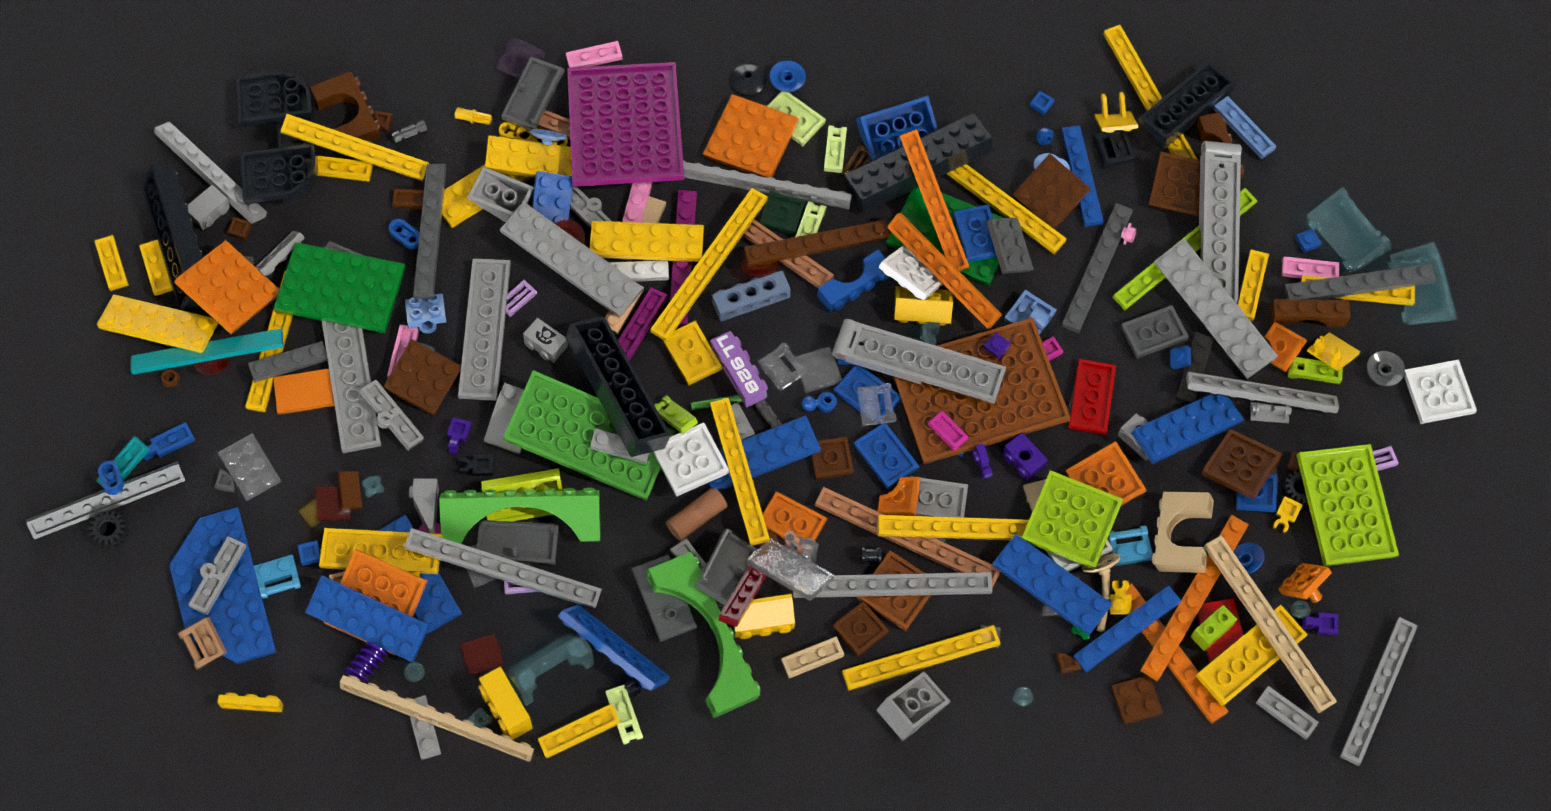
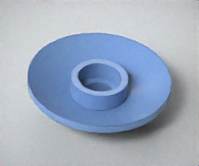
(548, 136)

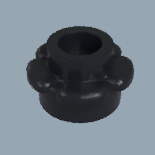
(633, 688)

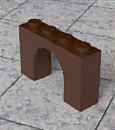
(346, 90)

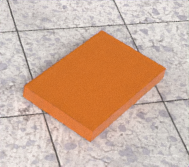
(303, 391)
(788, 515)

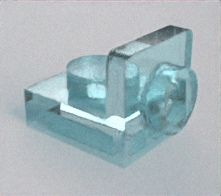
(929, 331)

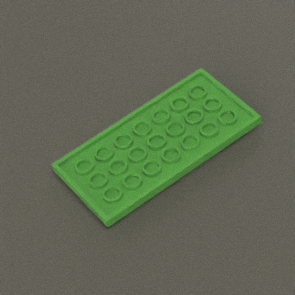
(560, 425)

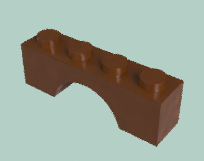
(1213, 128)
(1289, 311)

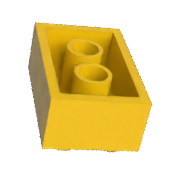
(504, 704)

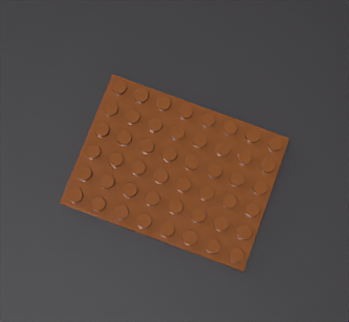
(1025, 402)

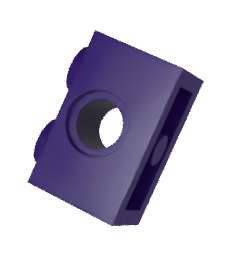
(1023, 446)

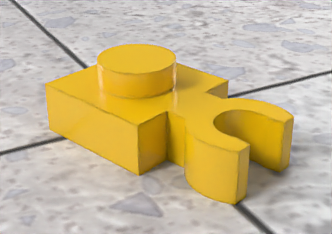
(1288, 512)
(1121, 601)

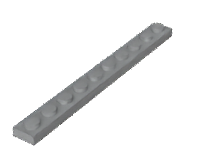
(765, 185)
(502, 568)
(907, 585)

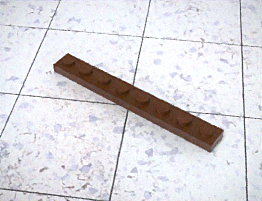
(816, 243)

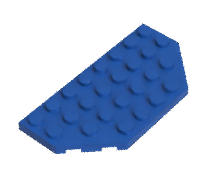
(239, 609)

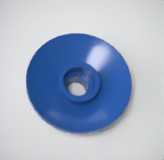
(787, 70)
(1250, 556)

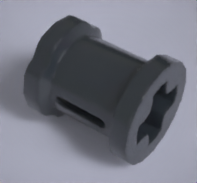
(871, 554)

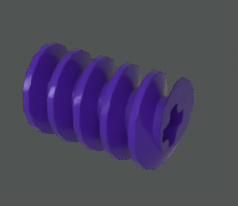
(366, 662)

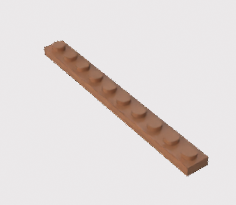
(927, 547)

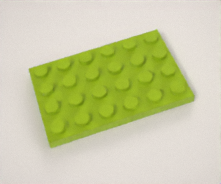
(1347, 505)

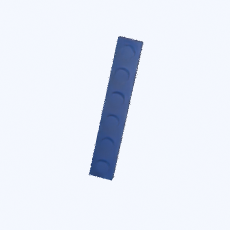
(1081, 168)
(1127, 629)

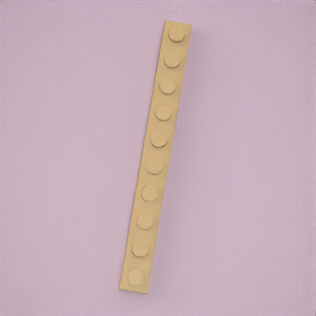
(1270, 624)
(429, 714)

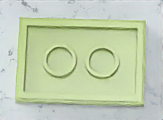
(808, 122)

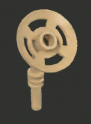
(1103, 568)

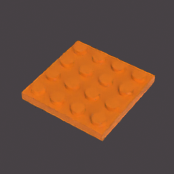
(750, 137)
(227, 287)
(384, 583)

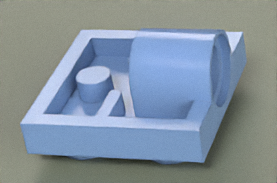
(1029, 307)
(425, 313)

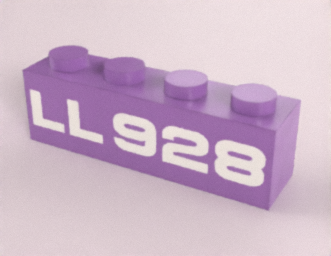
(739, 369)

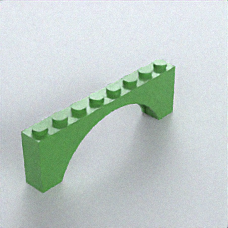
(576, 508)
(734, 681)

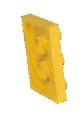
(692, 353)

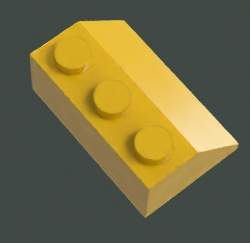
(935, 308)
(767, 616)

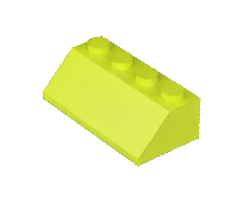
(536, 480)

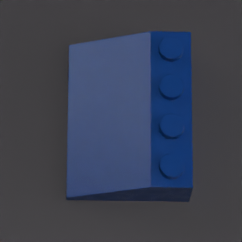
(883, 128)

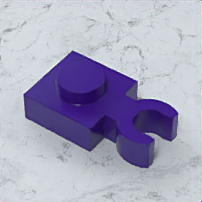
(981, 457)

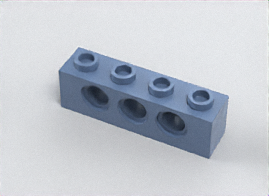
(745, 303)

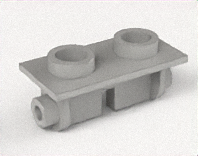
(1269, 412)

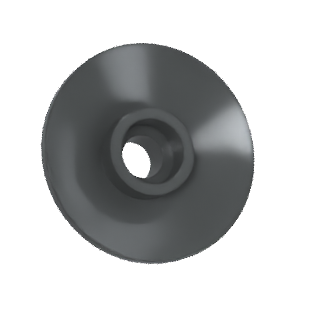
(1388, 361)

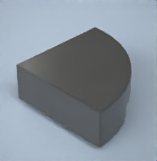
(225, 482)

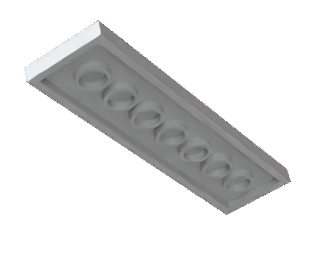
(571, 259)
(1215, 309)
(484, 329)
(348, 376)

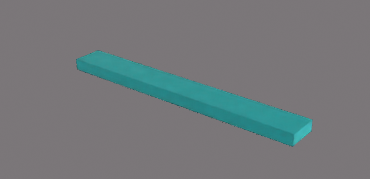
(214, 350)

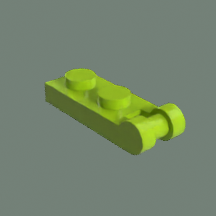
(1314, 370)
(675, 415)

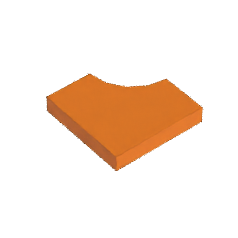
(1285, 344)
(901, 500)

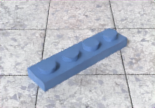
(1244, 127)

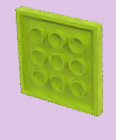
(1072, 519)

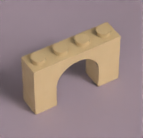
(1175, 508)

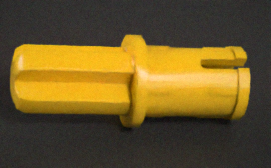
(472, 116)

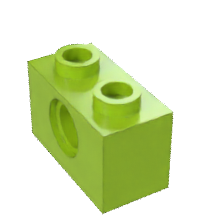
(1213, 627)

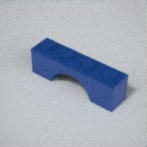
(836, 293)

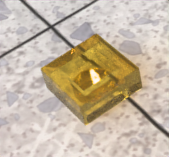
(309, 513)

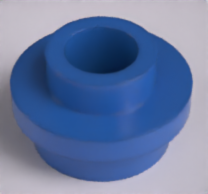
(1044, 136)

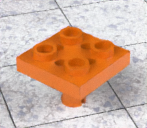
(1305, 581)

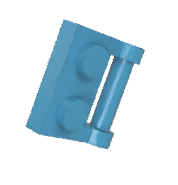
(1133, 551)
(276, 571)

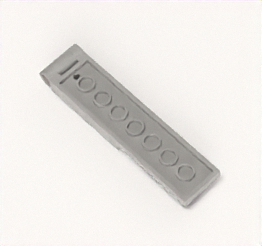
(1220, 212)
(918, 361)

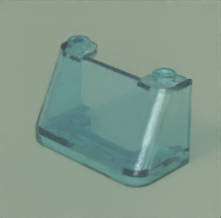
(1348, 231)
(1433, 300)
(567, 647)

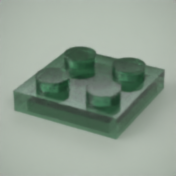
(782, 213)

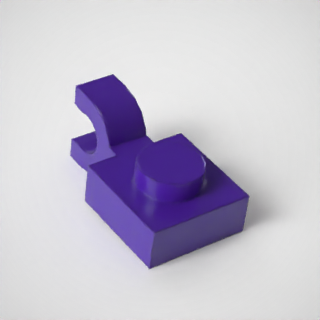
(458, 432)
(1324, 623)

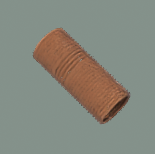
(696, 514)

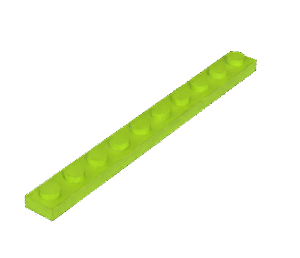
(1152, 275)

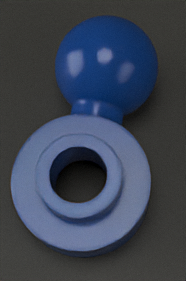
(810, 403)

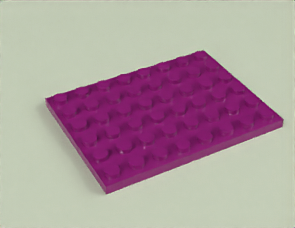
(625, 124)

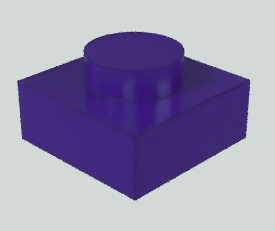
(997, 345)

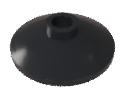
(748, 86)

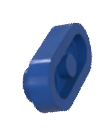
(406, 235)
(110, 477)

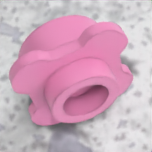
(1128, 234)

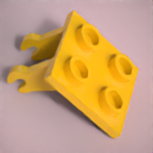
(1122, 121)
(1333, 351)

